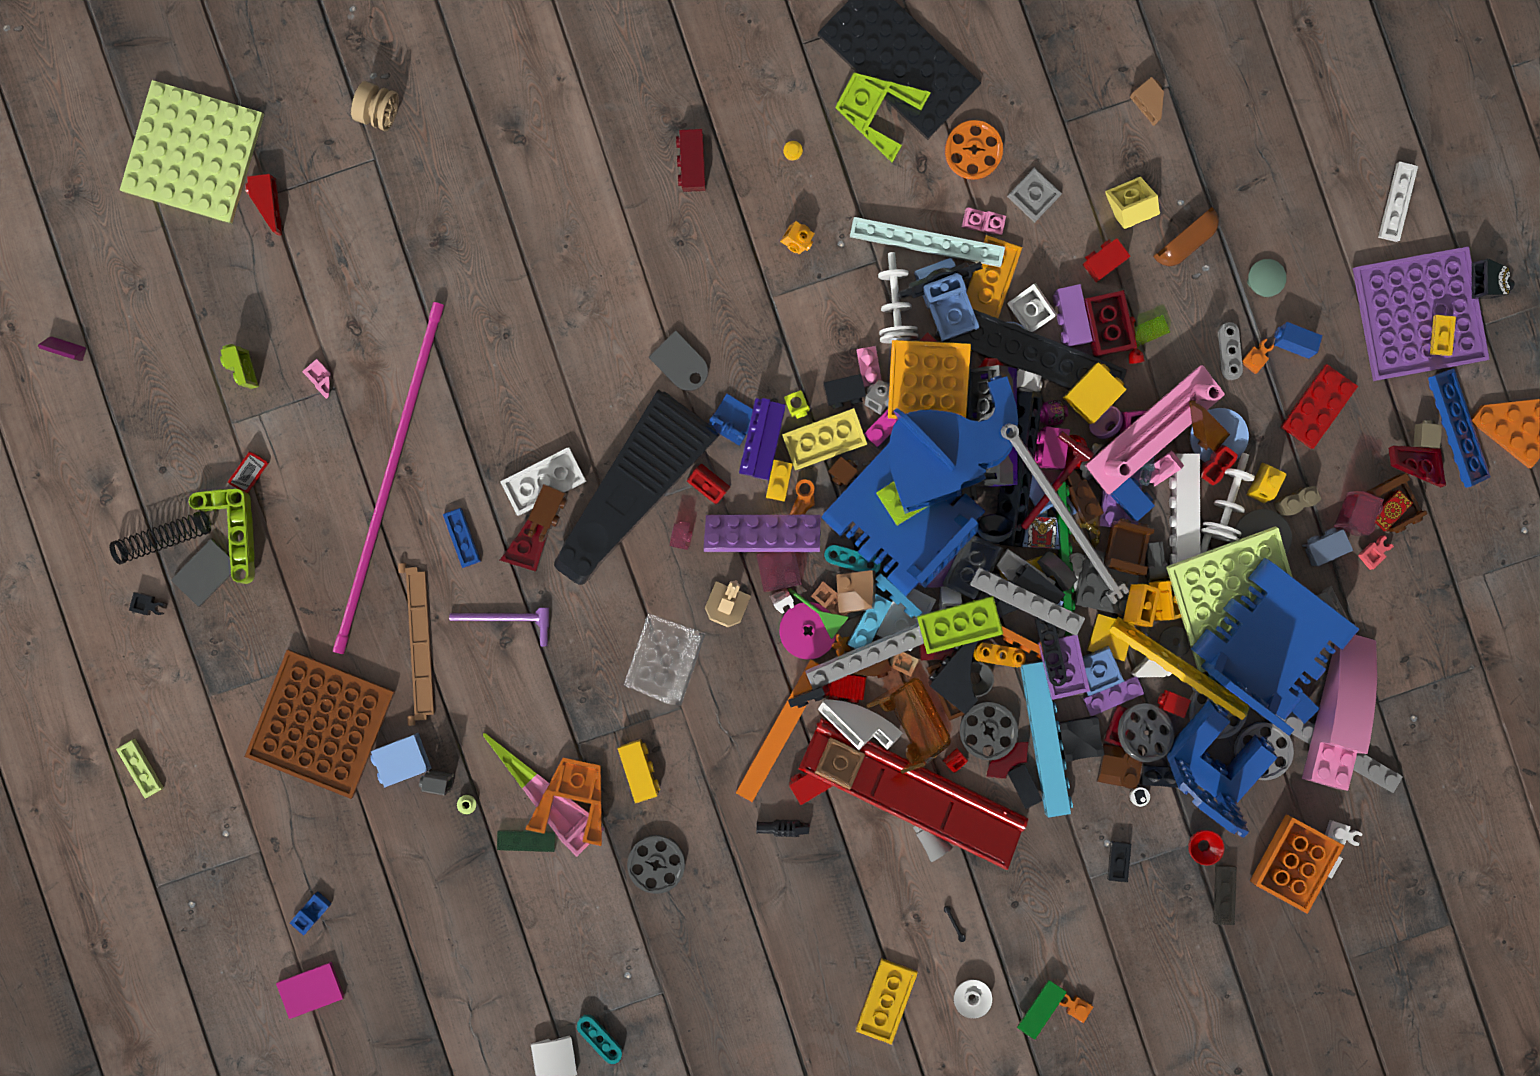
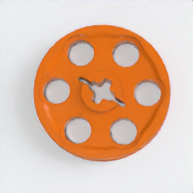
(980, 143)

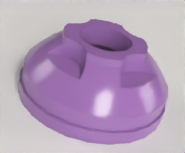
(1110, 416)

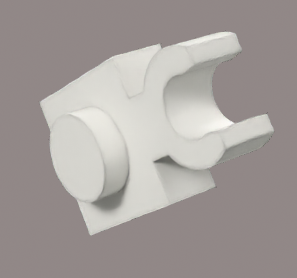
(1341, 833)

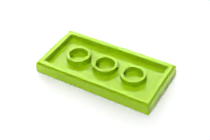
(960, 625)

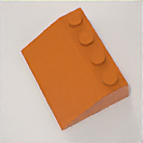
(1296, 863)

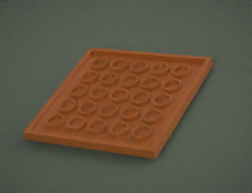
(319, 723)

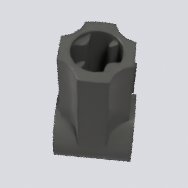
(1156, 562)

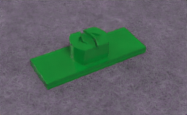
(1041, 1009)

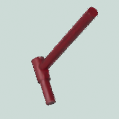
(1080, 453)

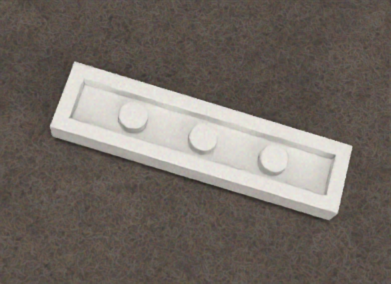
(1398, 201)

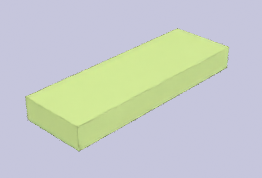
(140, 768)

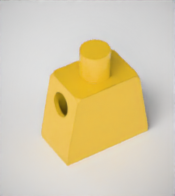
(1267, 482)

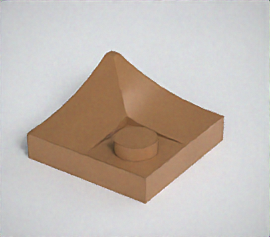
(856, 591)

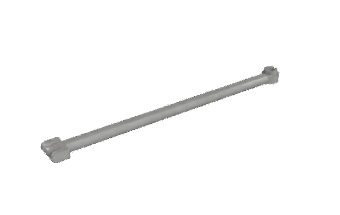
(1030, 462)

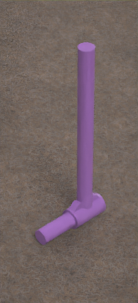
(541, 618)

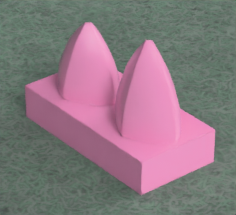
(868, 365)
(1165, 468)

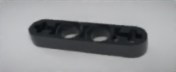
(1052, 648)

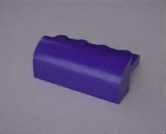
(762, 439)

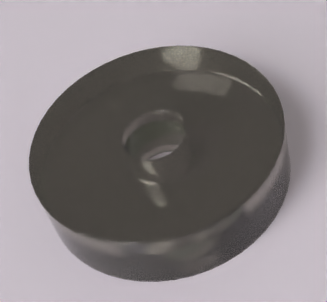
(1166, 640)

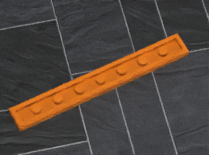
(774, 741)

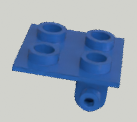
(732, 419)

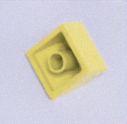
(1133, 202)

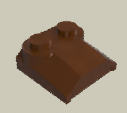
(1119, 767)

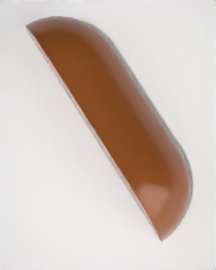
(1189, 239)

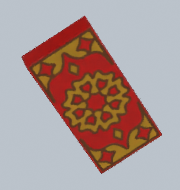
(1392, 510)

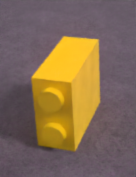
(1095, 393)

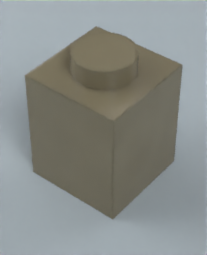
(1427, 434)

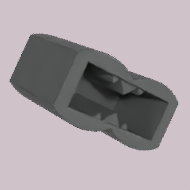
(437, 782)

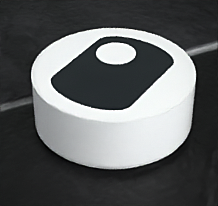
(1139, 796)

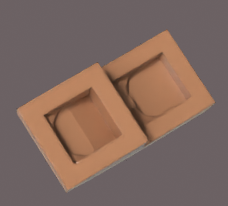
(827, 598)

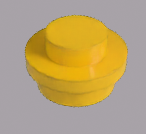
(793, 150)

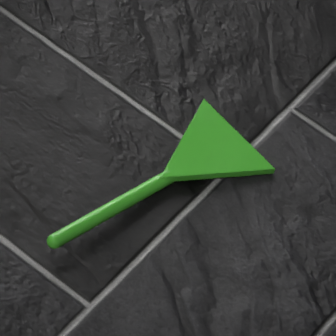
(831, 621)

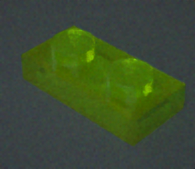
(1151, 330)

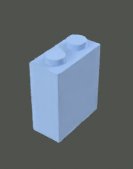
(400, 760)

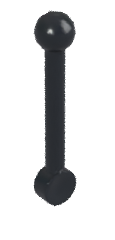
(961, 937)

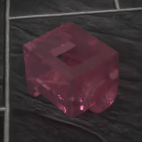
(681, 535)

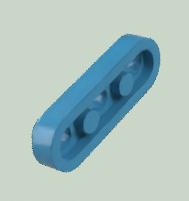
(897, 596)

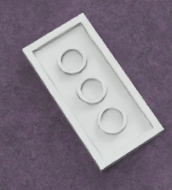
(557, 471)

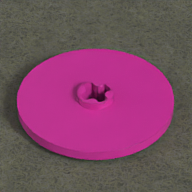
(792, 632)

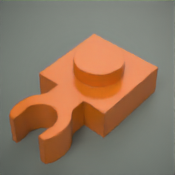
(1256, 358)
(1077, 1007)

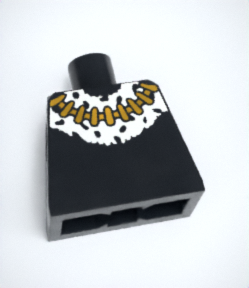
(1490, 280)

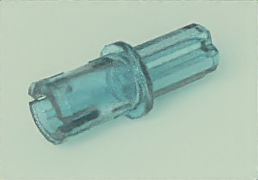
(1146, 471)

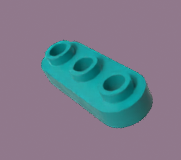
(842, 559)
(601, 1047)

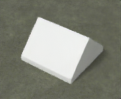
(1032, 308)

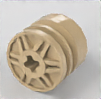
(374, 106)

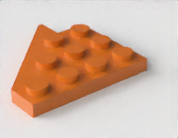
(1513, 427)

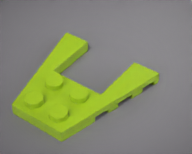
(862, 100)

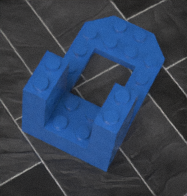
(1228, 785)

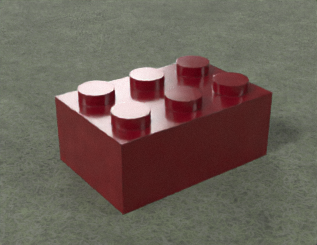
(1109, 324)

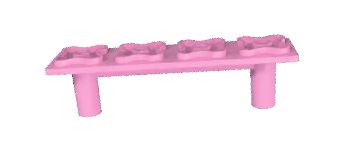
(1153, 430)

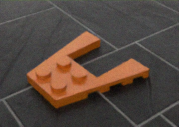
(576, 782)

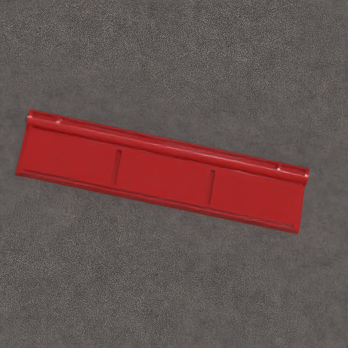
(925, 799)

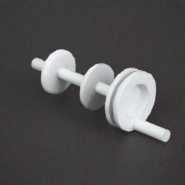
(897, 332)
(1222, 531)

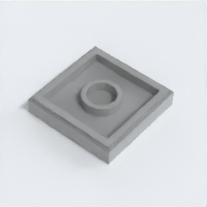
(1034, 195)

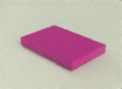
(310, 990)

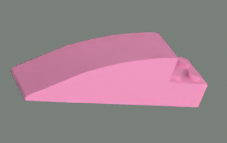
(1344, 714)

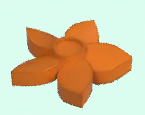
(841, 645)

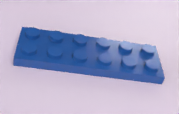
(1459, 428)

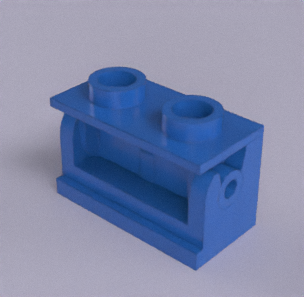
(1132, 499)

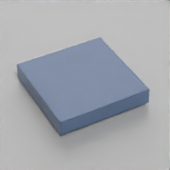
(1101, 670)

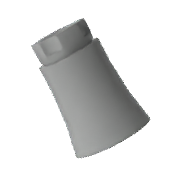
(933, 845)

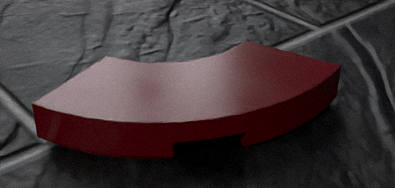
(1000, 767)

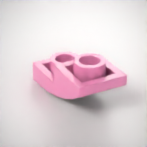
(983, 221)

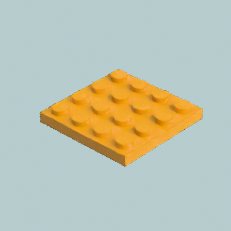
(928, 377)

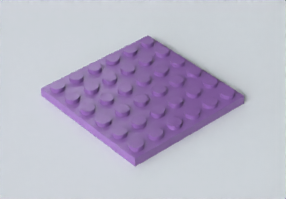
(1399, 308)

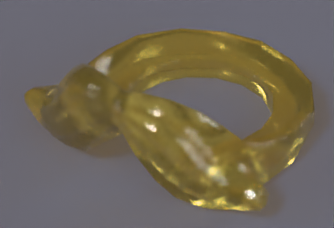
(1093, 528)

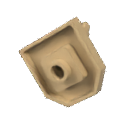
(727, 604)

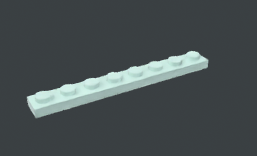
(927, 242)

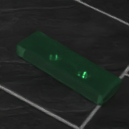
(525, 841)

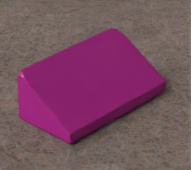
(63, 348)

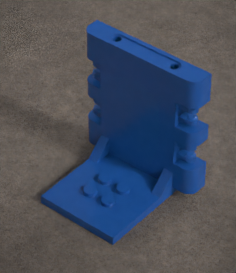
(919, 544)
(1273, 643)

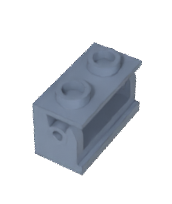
(1327, 547)

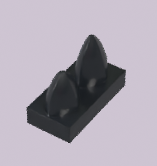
(1157, 776)

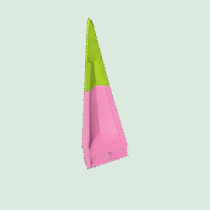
(565, 817)

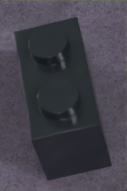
(844, 390)

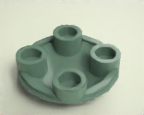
(1267, 277)

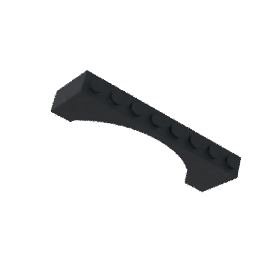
(954, 675)

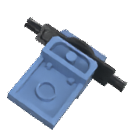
(946, 296)

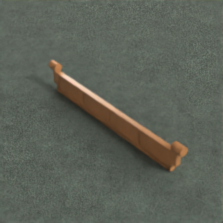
(419, 643)

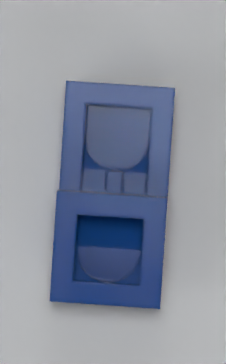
(310, 913)

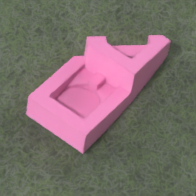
(319, 377)

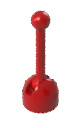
(1135, 355)

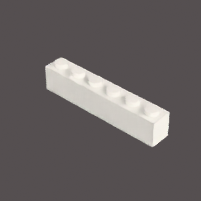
(1185, 509)

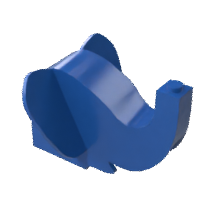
(943, 452)

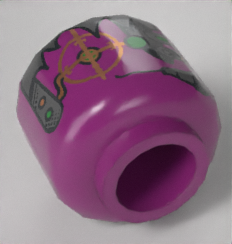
(1053, 413)

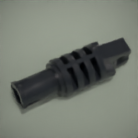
(783, 828)

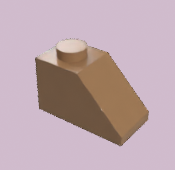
(1149, 100)

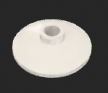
(976, 1007)

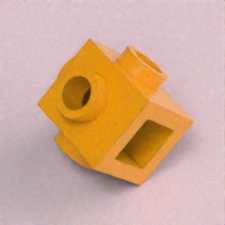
(798, 237)

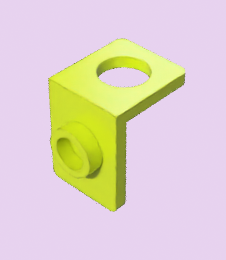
(800, 411)

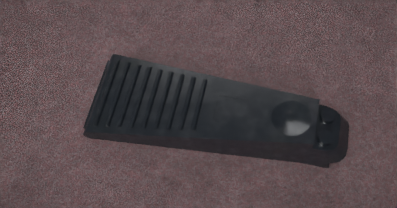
(648, 466)

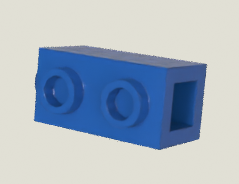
(1297, 340)

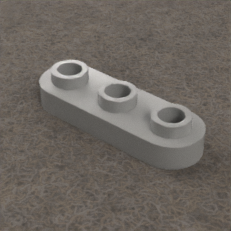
(1230, 360)

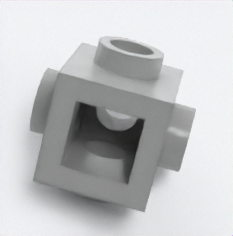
(878, 396)

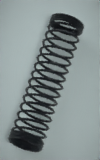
(124, 552)

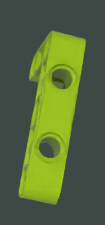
(239, 520)

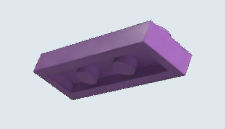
(1113, 696)

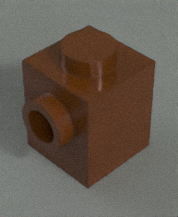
(843, 472)

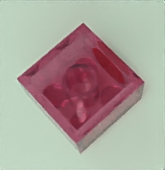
(1359, 513)
(778, 570)

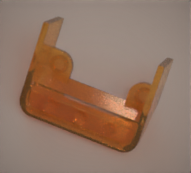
(918, 720)

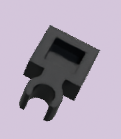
(144, 604)

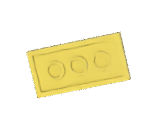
(824, 439)

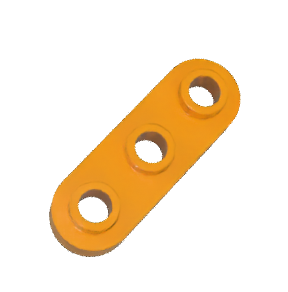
(993, 655)

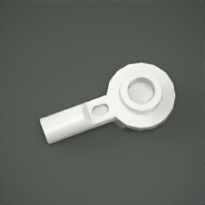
(1077, 560)

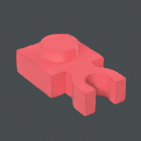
(1374, 553)

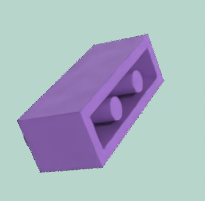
(1072, 316)

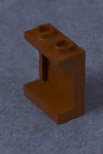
(1413, 514)
(1128, 547)

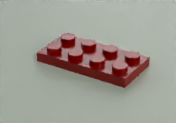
(1319, 406)

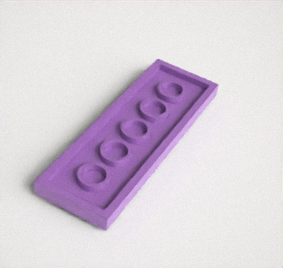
(762, 533)

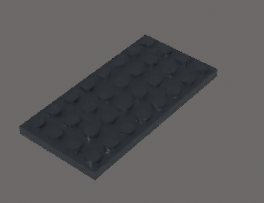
(890, 45)

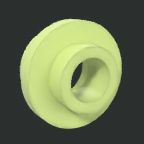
(466, 798)

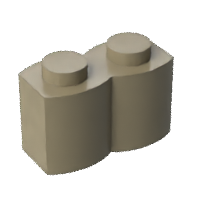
(1297, 501)

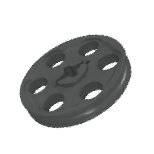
(1145, 724)
(999, 731)
(648, 868)

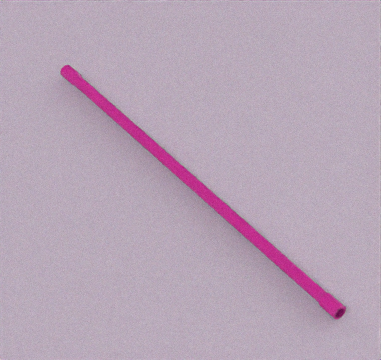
(434, 319)

